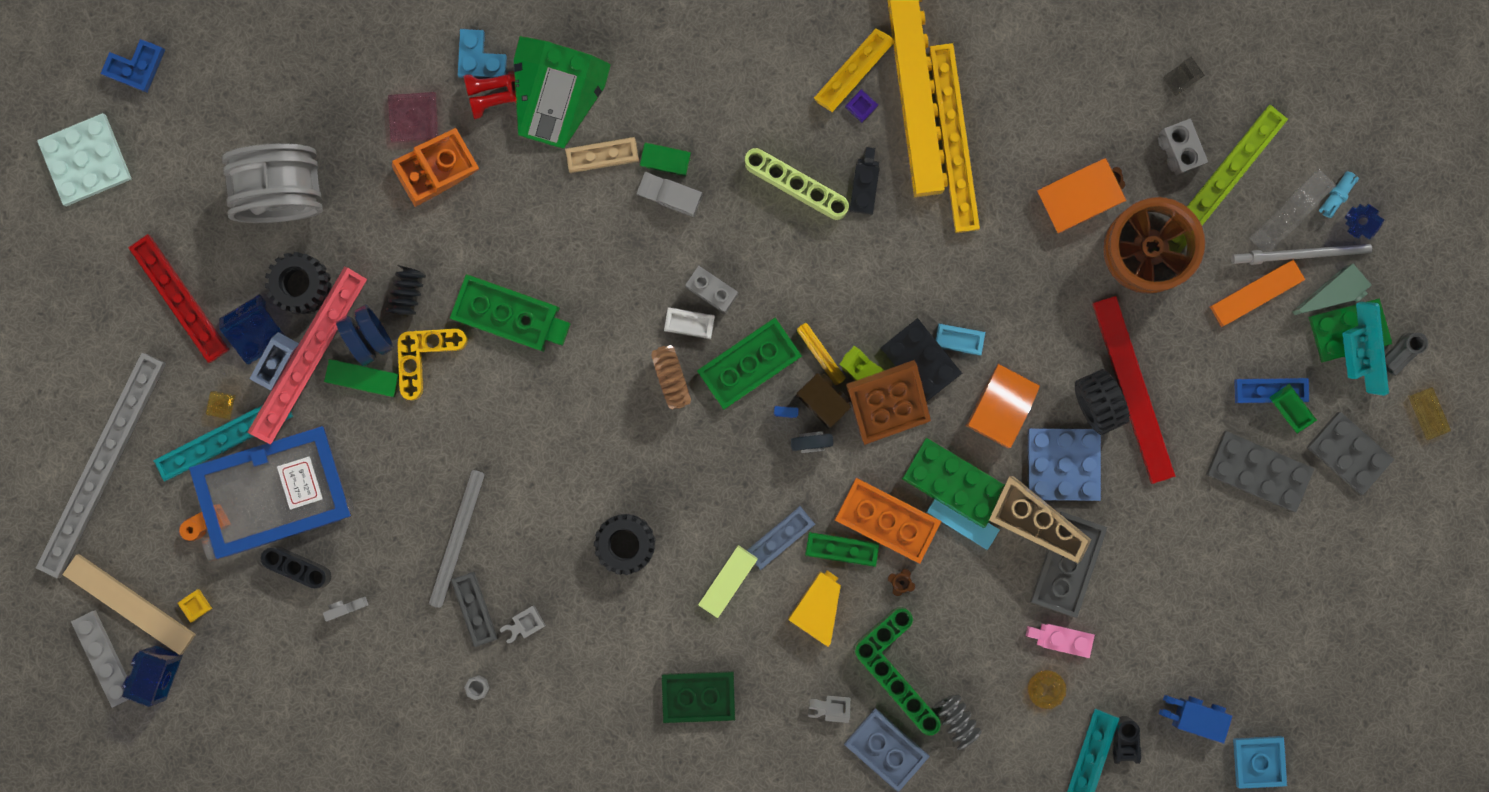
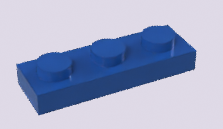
(1261, 389)

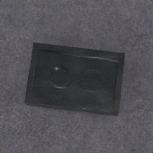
(933, 363)

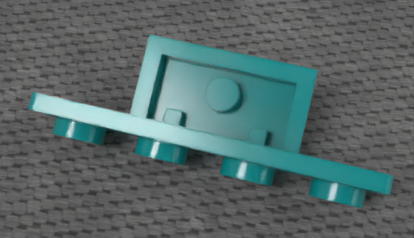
(1366, 349)

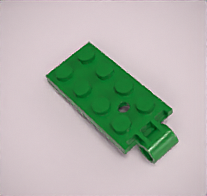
(501, 311)

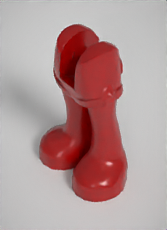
(480, 103)

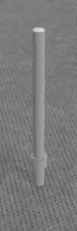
(1258, 257)

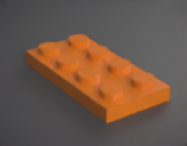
(887, 520)

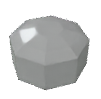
(476, 687)

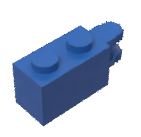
(1199, 719)

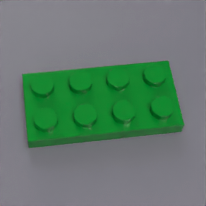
(749, 363)
(954, 482)

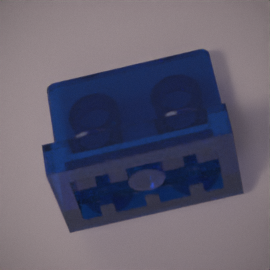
(249, 329)

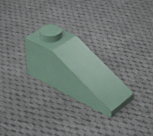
(1343, 287)

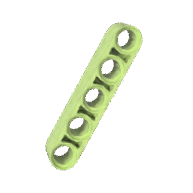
(790, 174)

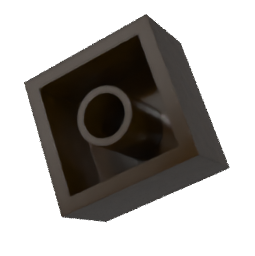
(824, 400)

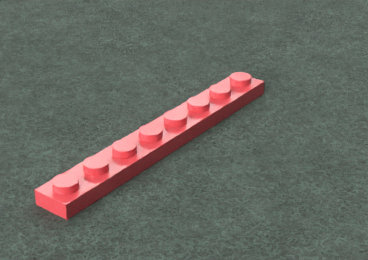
(307, 356)

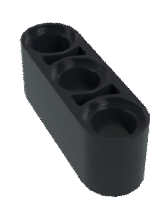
(284, 567)

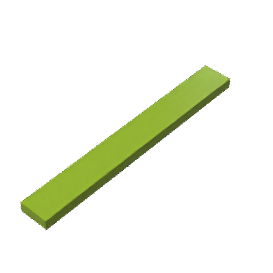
(1232, 169)

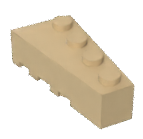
(1034, 519)

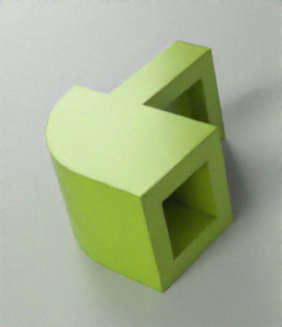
(858, 365)

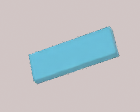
(977, 534)

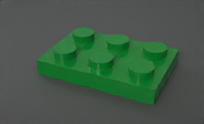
(1329, 330)

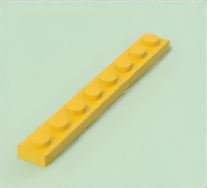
(954, 138)

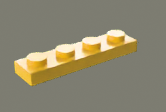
(854, 70)

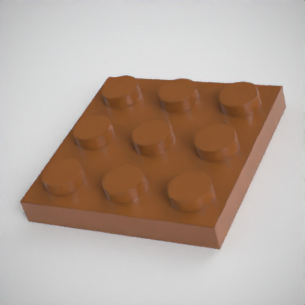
(888, 402)

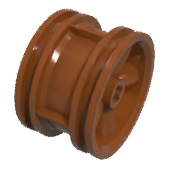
(1181, 221)

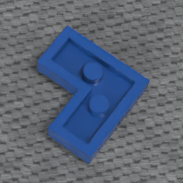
(138, 71)

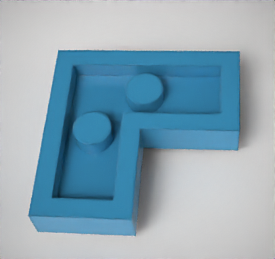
(473, 59)

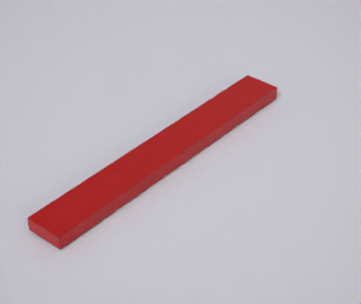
(1134, 390)

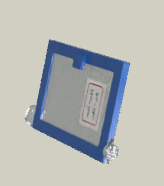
(269, 493)

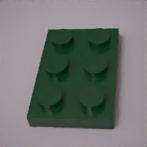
(698, 697)

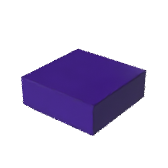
(861, 106)

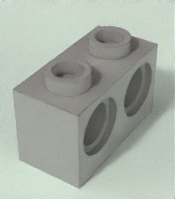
(1189, 145)
(711, 289)

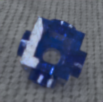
(1370, 228)

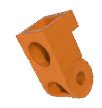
(193, 528)

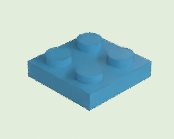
(1260, 762)

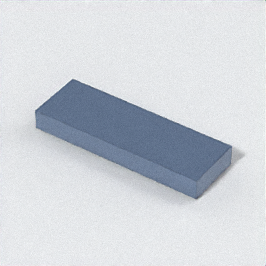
(781, 537)

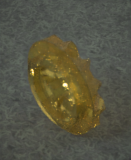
(1047, 678)

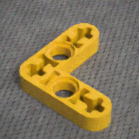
(421, 347)

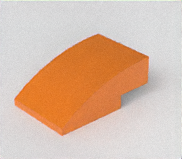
(434, 166)
(1081, 195)
(1003, 406)

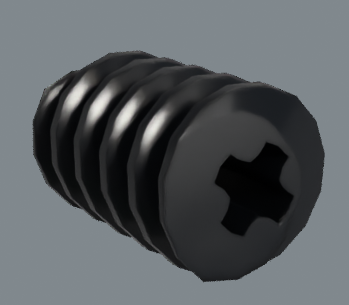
(405, 291)

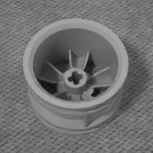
(272, 183)

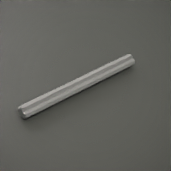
(456, 539)

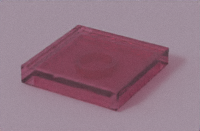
(413, 117)

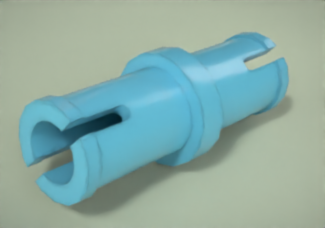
(1338, 194)

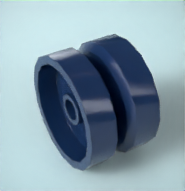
(364, 335)

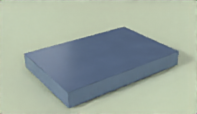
(886, 750)

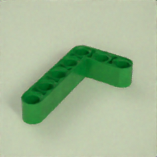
(891, 675)

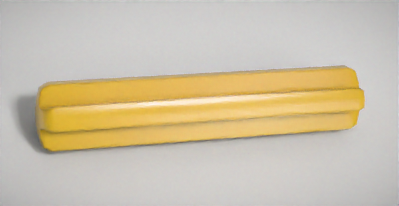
(821, 354)

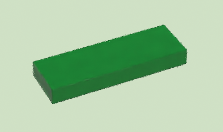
(361, 378)
(842, 549)

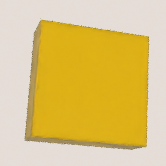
(194, 605)

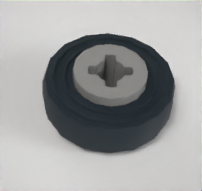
(811, 442)

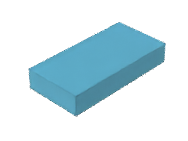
(960, 339)

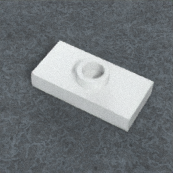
(689, 323)

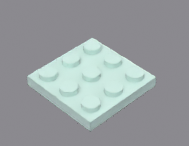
(84, 159)

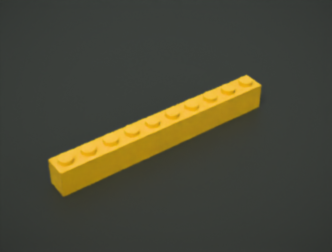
(916, 97)

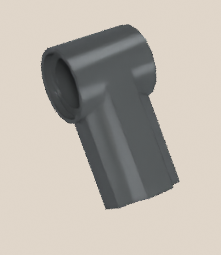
(1402, 353)

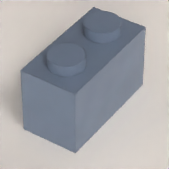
(274, 360)

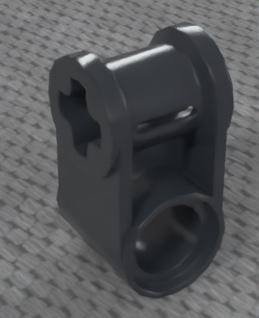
(1127, 746)

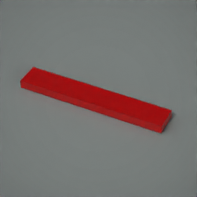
(178, 298)

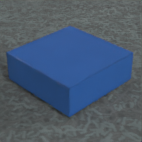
(789, 412)

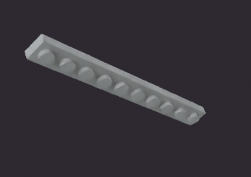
(100, 465)

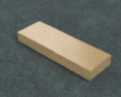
(602, 155)

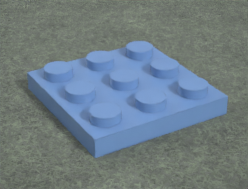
(1064, 464)

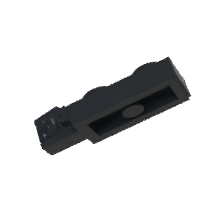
(865, 184)

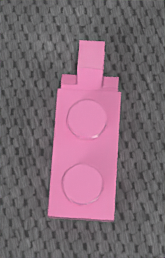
(1062, 639)

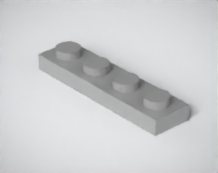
(101, 656)

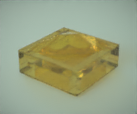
(220, 405)

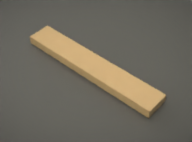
(129, 604)

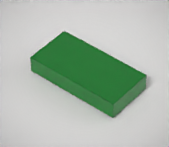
(665, 159)
(1293, 408)

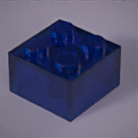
(151, 675)

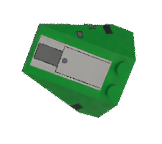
(554, 89)

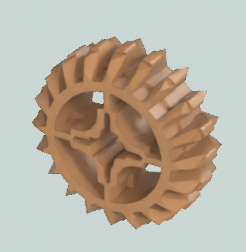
(671, 377)

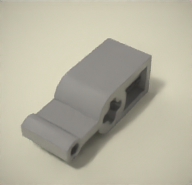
(670, 194)

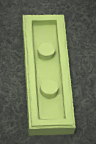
(728, 581)

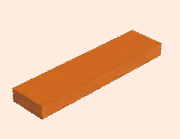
(1257, 293)

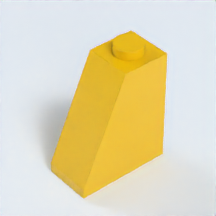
(818, 607)

